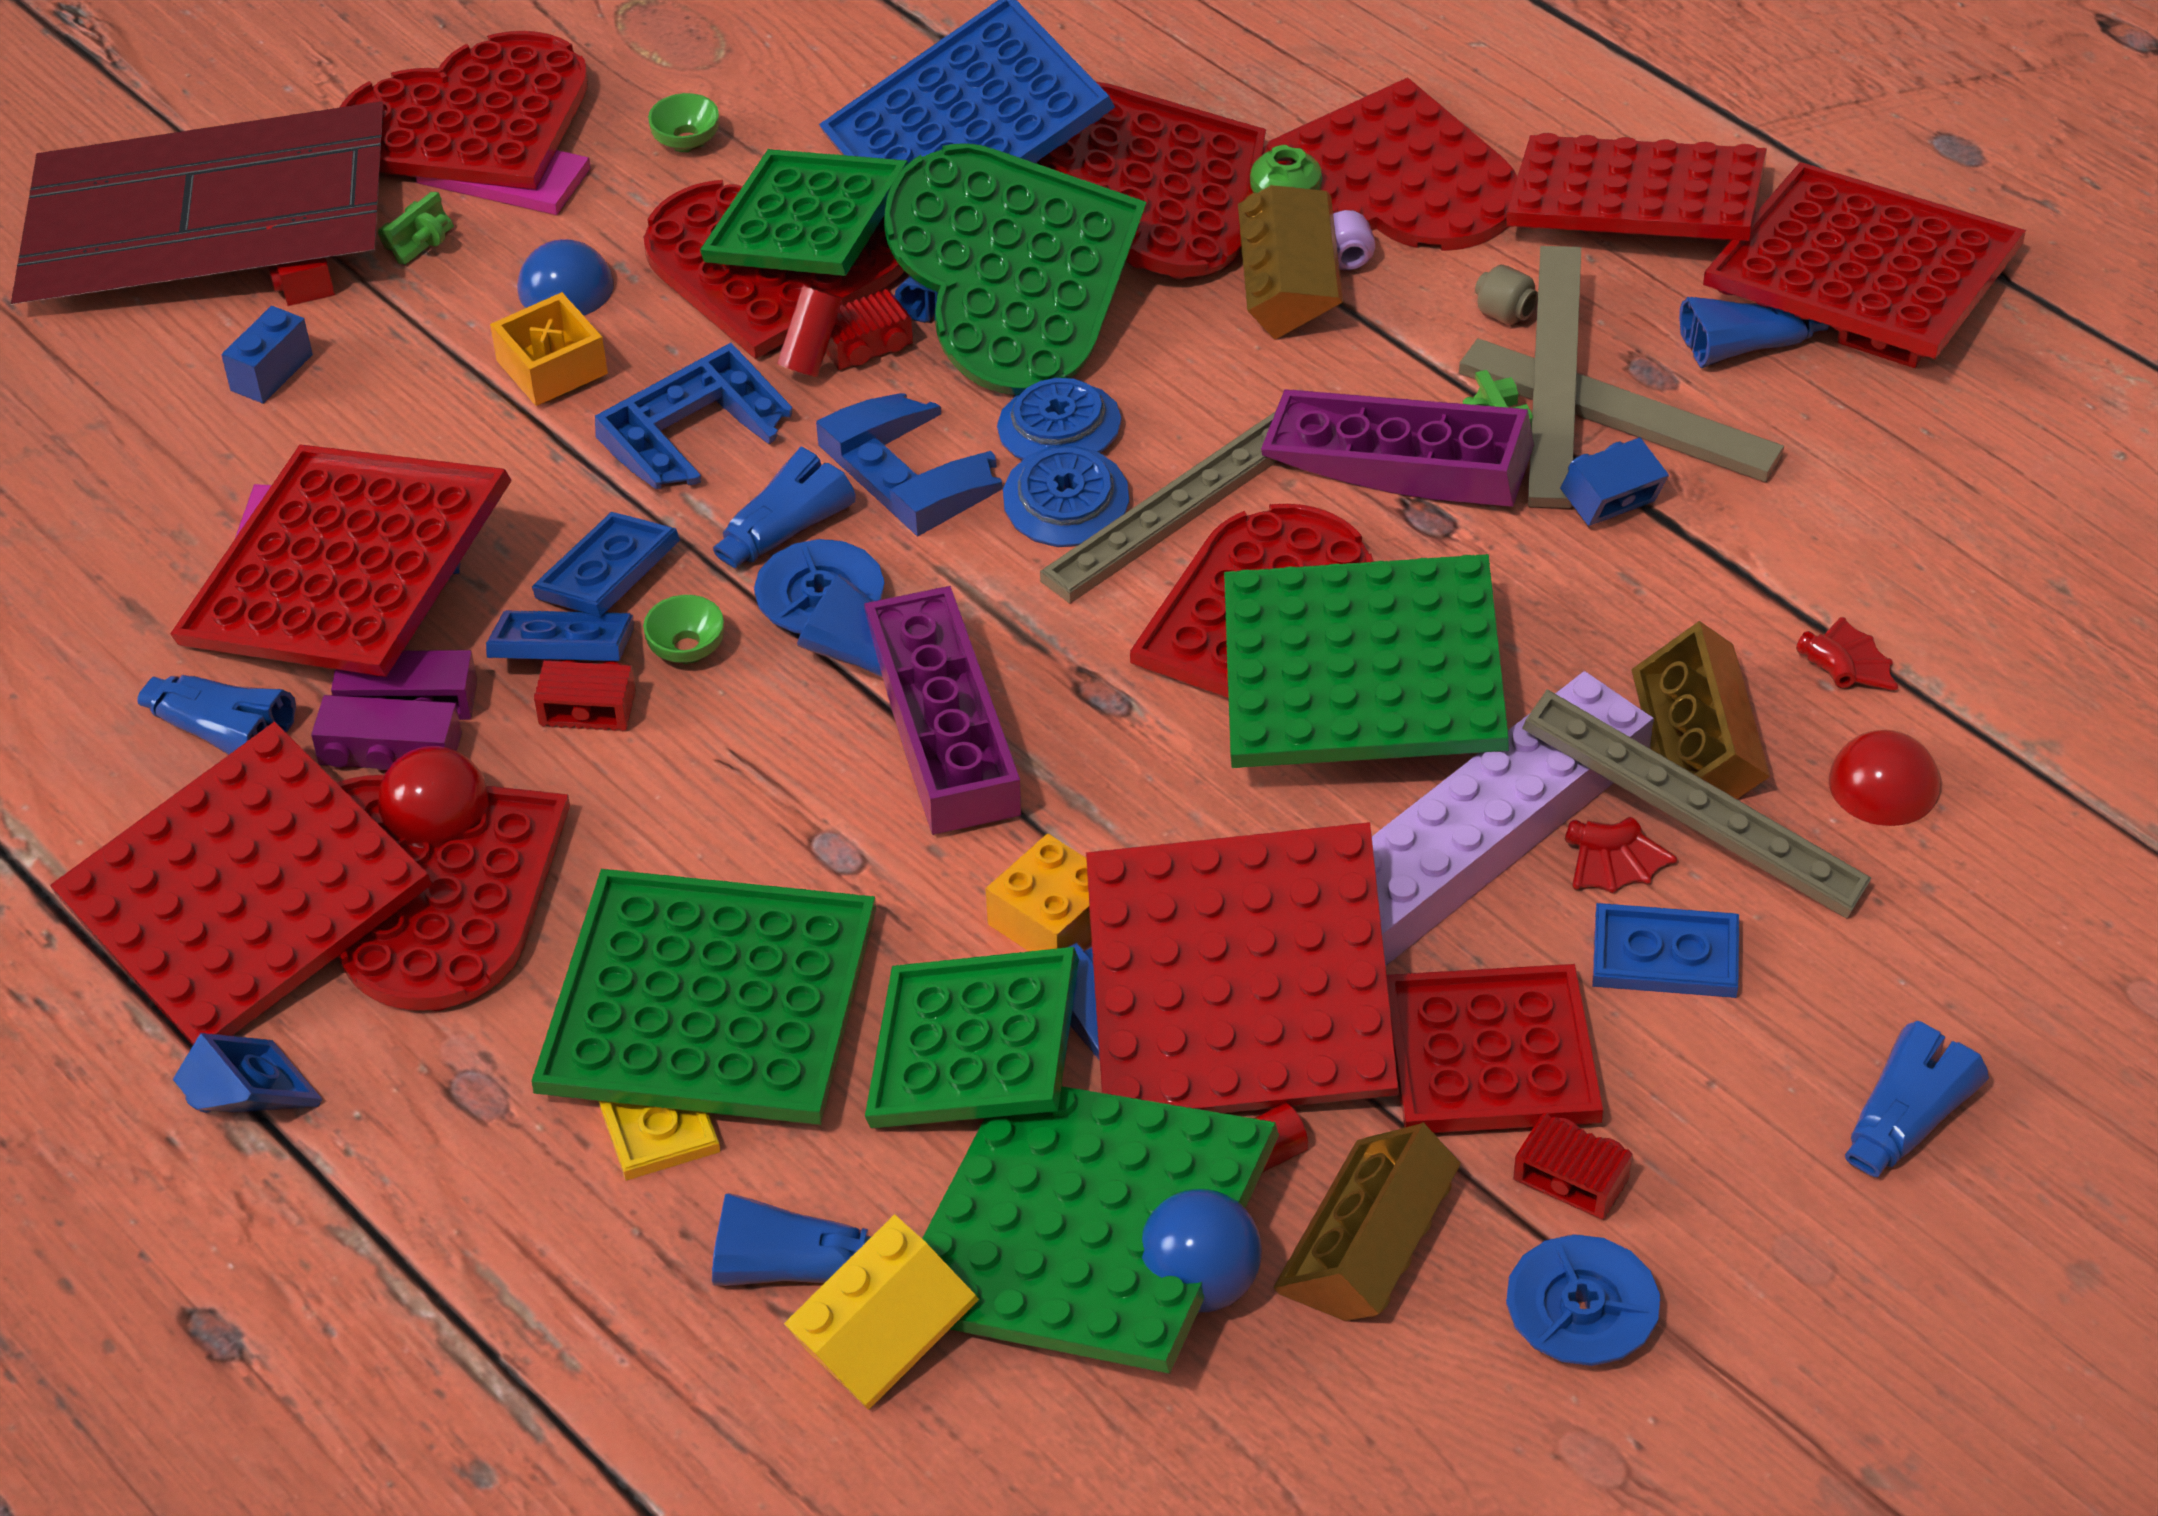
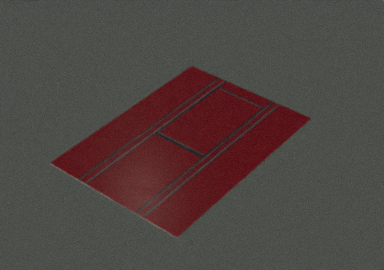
(201, 202)

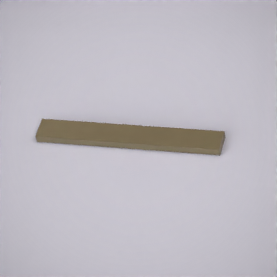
(1554, 375)
(1637, 414)
(1159, 515)
(1697, 803)

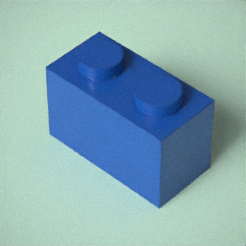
(267, 354)
(1613, 481)

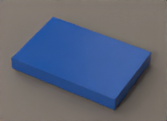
(605, 563)
(560, 635)
(1666, 950)

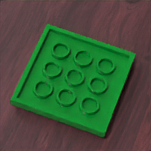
(804, 212)
(973, 1038)

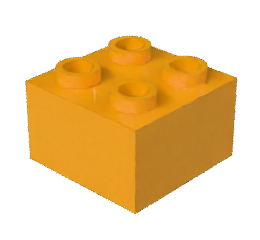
(549, 348)
(1042, 898)

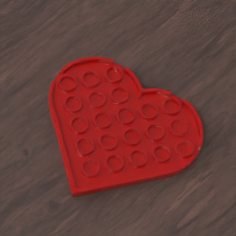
(482, 114)
(1181, 163)
(1408, 168)
(746, 301)
(1189, 628)
(476, 913)

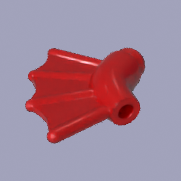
(1848, 656)
(1614, 854)

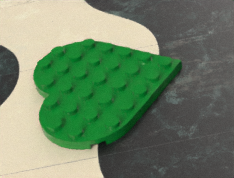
(1015, 259)

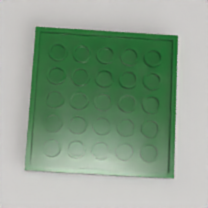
(1363, 662)
(707, 996)
(1056, 1214)

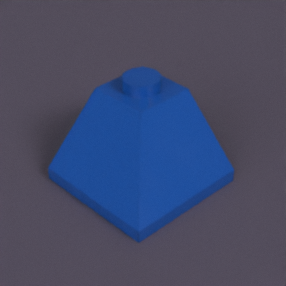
(242, 1076)

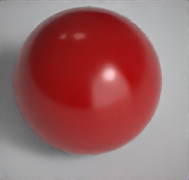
(1885, 778)
(432, 796)

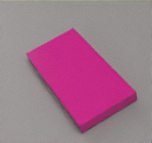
(550, 196)

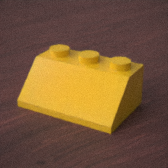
(881, 1311)

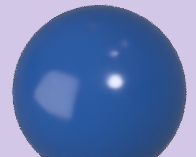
(566, 268)
(1204, 1240)

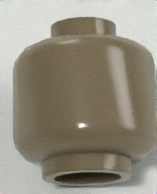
(1506, 294)

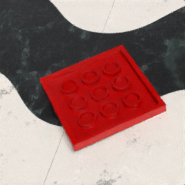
(1492, 1048)

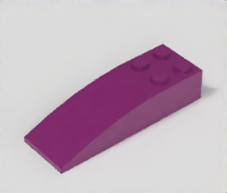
(1404, 445)
(943, 711)

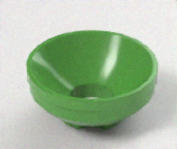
(684, 115)
(1302, 174)
(680, 619)

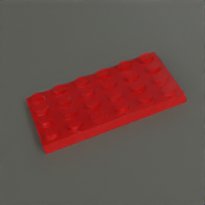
(1638, 187)

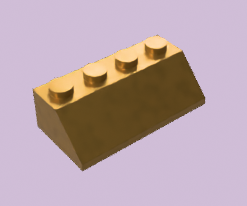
(1289, 257)
(1702, 710)
(1369, 1223)

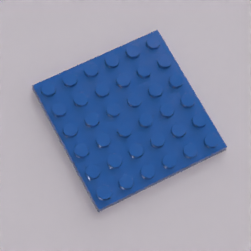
(984, 84)

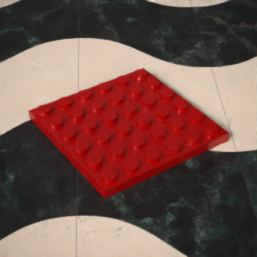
(1866, 259)
(342, 559)
(240, 886)
(1242, 971)

